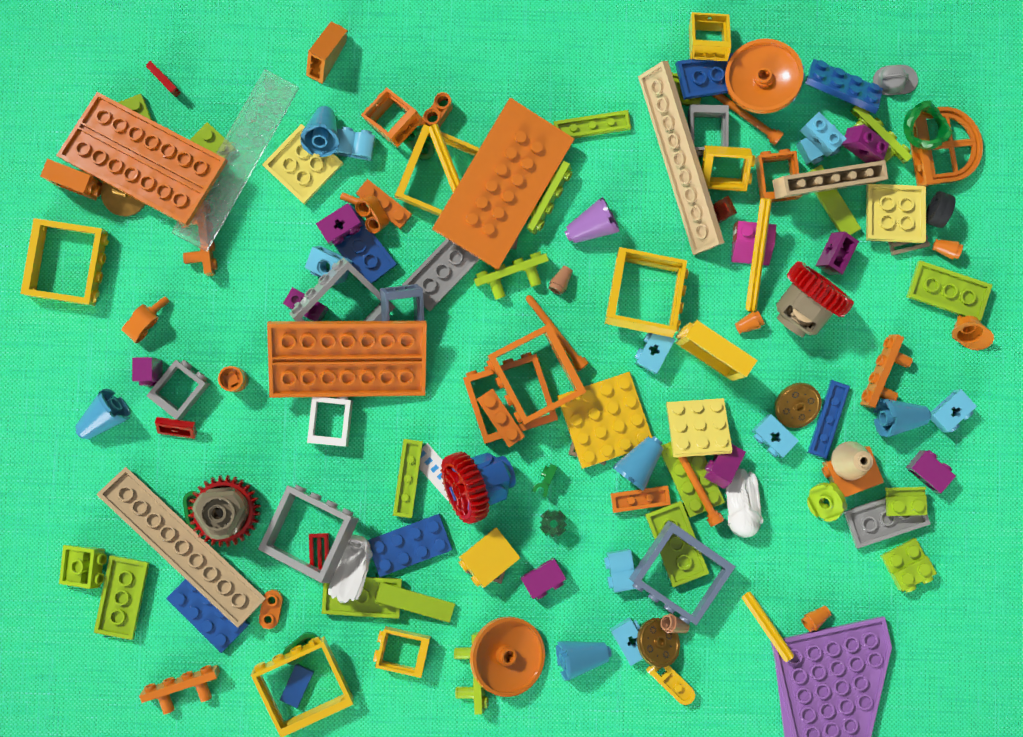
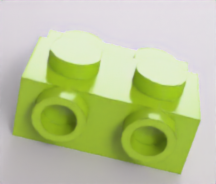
(908, 565)
(82, 566)

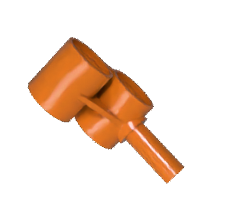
(436, 110)
(372, 213)
(142, 320)

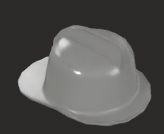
(896, 79)

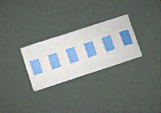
(431, 465)

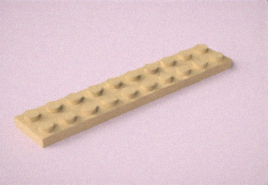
(680, 158)
(181, 547)

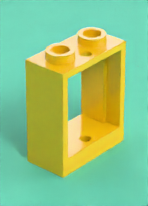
(709, 49)
(722, 183)
(379, 654)

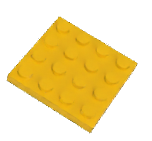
(605, 420)

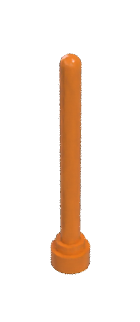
(773, 135)
(578, 362)
(713, 516)

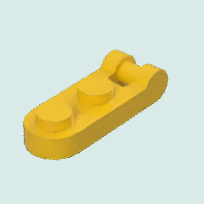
(673, 684)

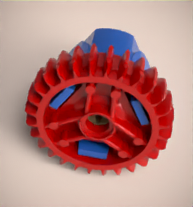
(476, 483)

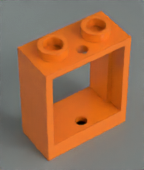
(402, 128)
(767, 156)
(71, 179)

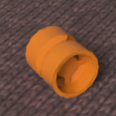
(233, 379)

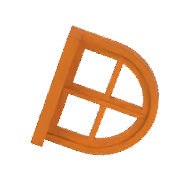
(923, 158)

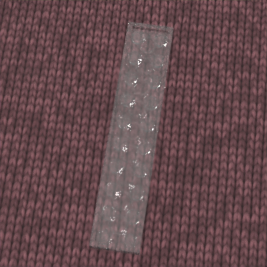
(242, 150)

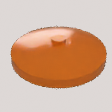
(764, 76)
(507, 656)

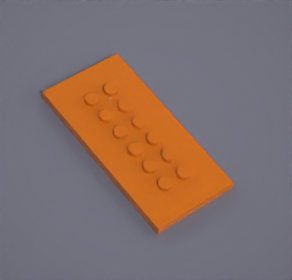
(142, 158)
(503, 183)
(346, 358)

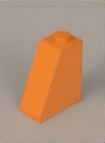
(325, 52)

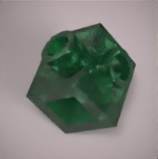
(551, 515)

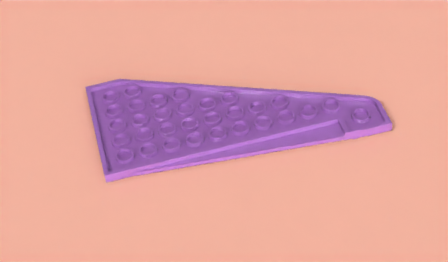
(833, 679)

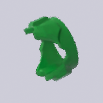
(944, 129)

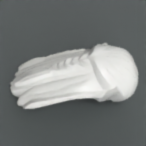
(744, 504)
(351, 571)

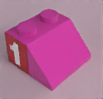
(744, 240)

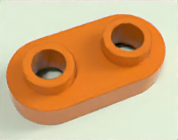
(271, 609)

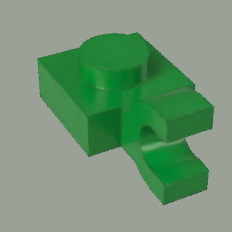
(548, 474)

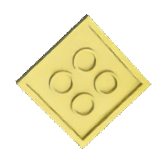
(299, 170)
(896, 213)
(698, 427)

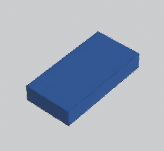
(296, 685)

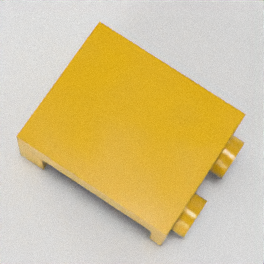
(488, 558)

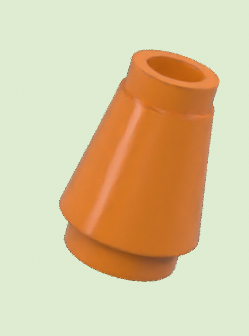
(950, 249)
(750, 322)
(815, 618)

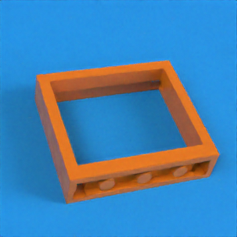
(563, 359)
(508, 364)

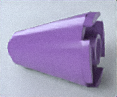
(592, 223)

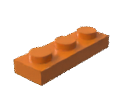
(396, 213)
(500, 418)
(640, 499)

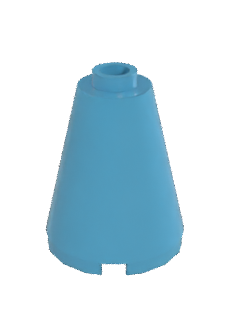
(321, 133)
(102, 415)
(898, 417)
(640, 462)
(580, 657)

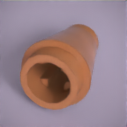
(560, 280)
(673, 624)

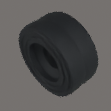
(940, 209)

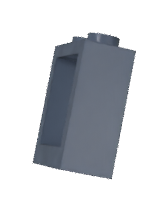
(401, 292)

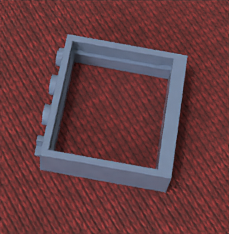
(650, 556)

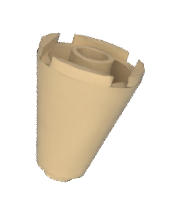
(851, 460)

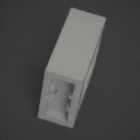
(713, 111)
(165, 404)

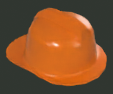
(972, 333)

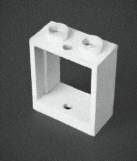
(346, 423)

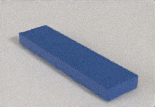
(828, 419)

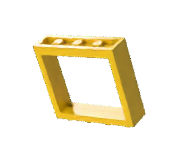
(449, 140)
(35, 254)
(651, 260)
(715, 351)
(314, 714)

